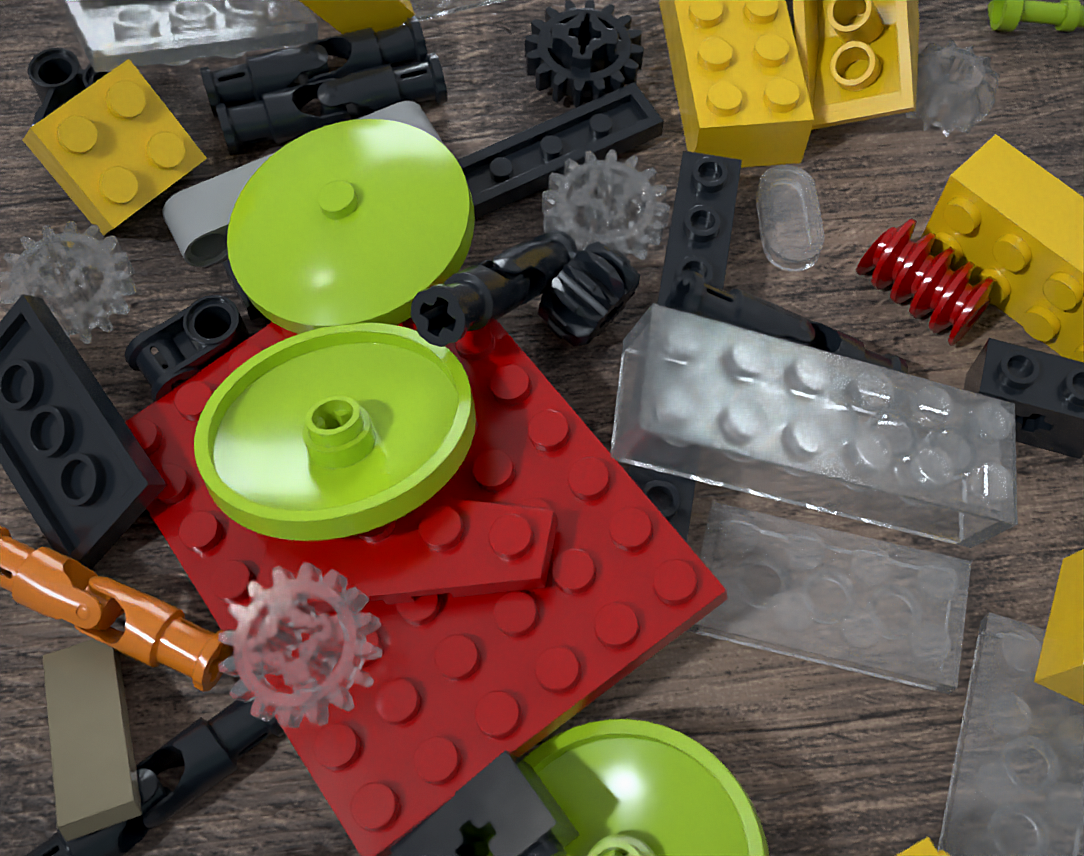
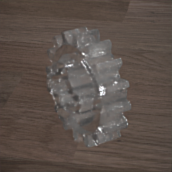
(604, 204)
(95, 272)
(274, 628)

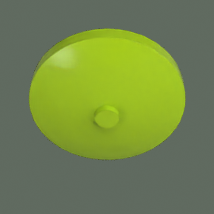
(350, 225)
(335, 431)
(646, 793)

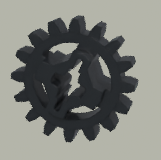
(557, 46)

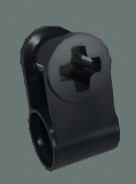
(186, 343)

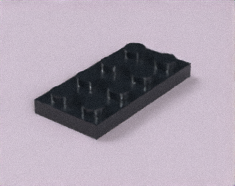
(66, 439)

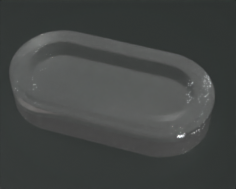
(789, 218)

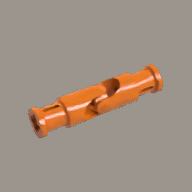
(72, 592)

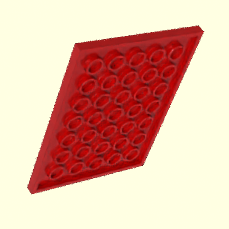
(466, 670)

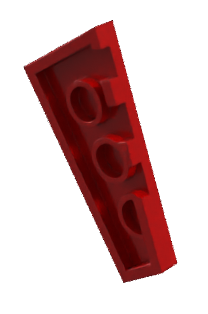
(431, 551)

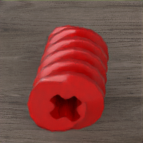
(927, 280)

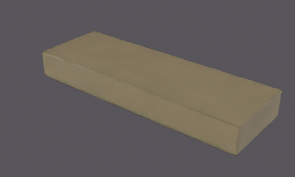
(89, 739)

